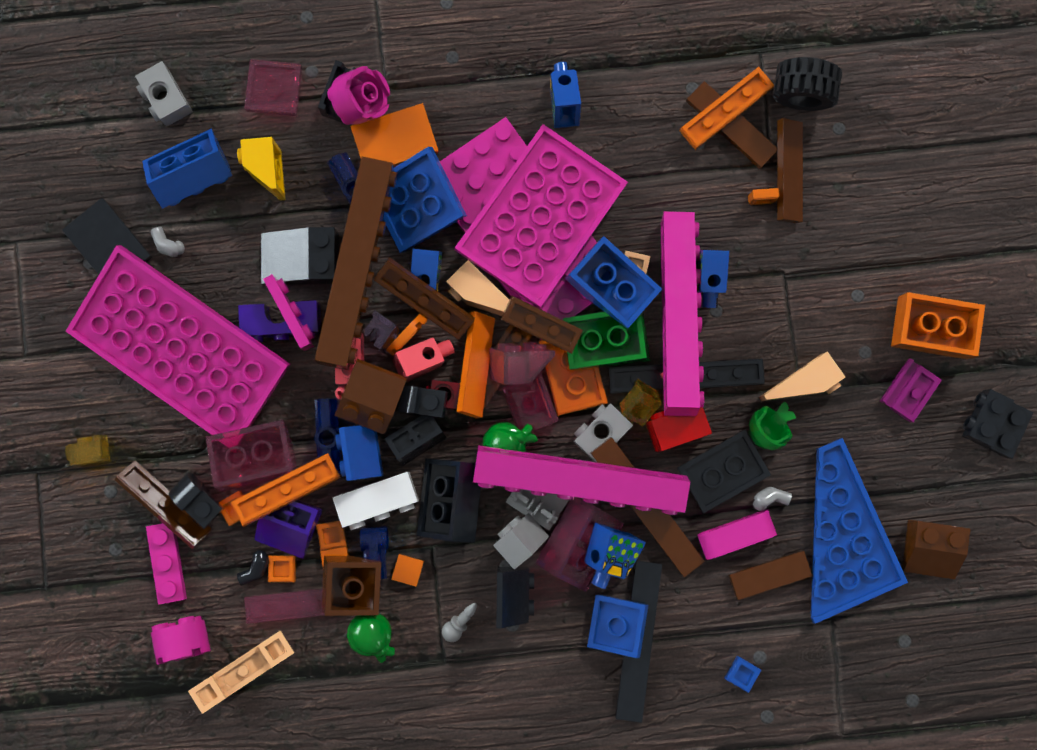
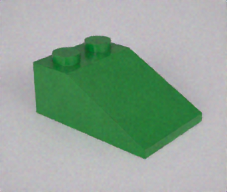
(608, 342)

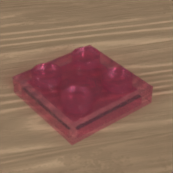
(273, 87)

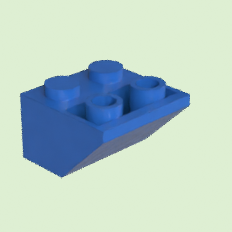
(360, 453)

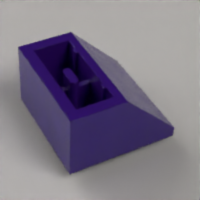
(289, 528)

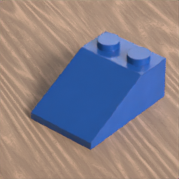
(613, 282)

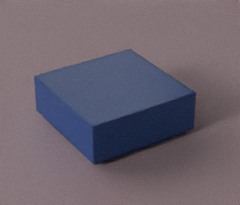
(742, 674)

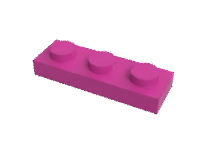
(289, 311)
(166, 564)

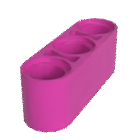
(737, 534)

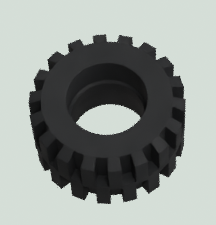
(807, 84)

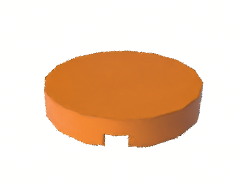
(407, 334)

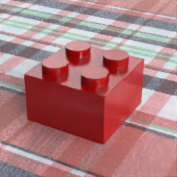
(676, 430)

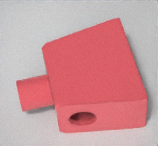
(411, 362)

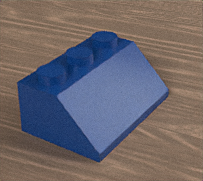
(186, 169)

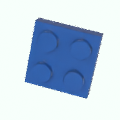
(617, 626)

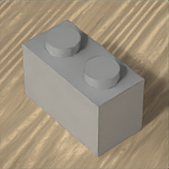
(520, 540)

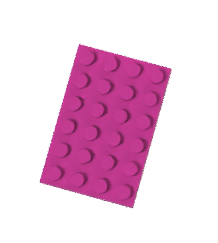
(541, 216)

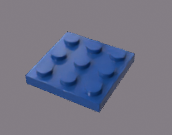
(421, 201)

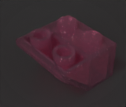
(518, 364)

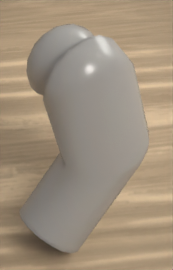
(165, 245)
(770, 495)

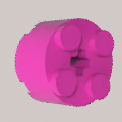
(359, 95)
(180, 640)

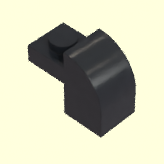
(422, 402)
(195, 499)

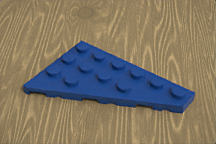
(849, 543)

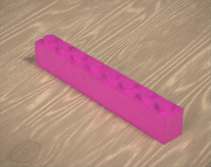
(680, 315)
(581, 479)

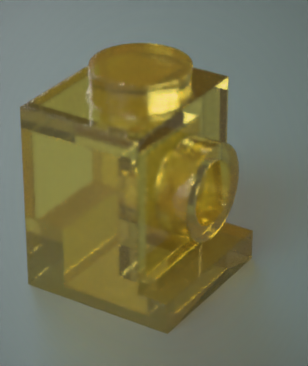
(640, 403)
(88, 451)

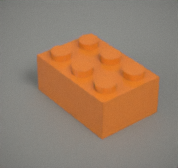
(938, 325)

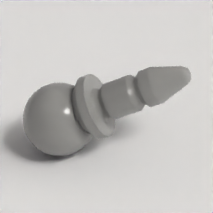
(453, 629)

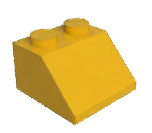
(264, 163)

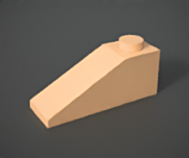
(476, 290)
(813, 378)

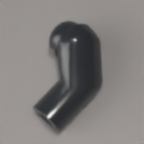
(257, 569)

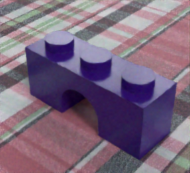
(256, 321)

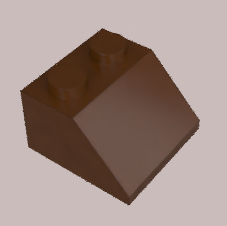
(370, 396)
(935, 549)
(350, 586)

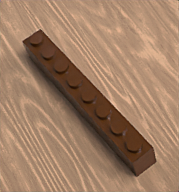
(355, 263)

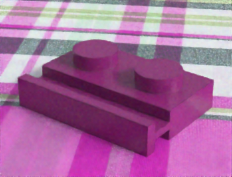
(910, 390)

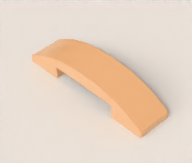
(241, 672)

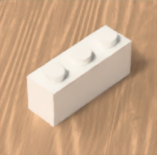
(376, 500)

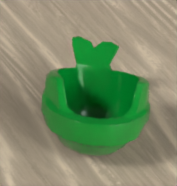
(770, 428)
(509, 437)
(370, 636)

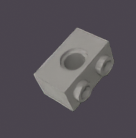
(159, 79)
(608, 416)

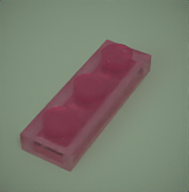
(283, 606)

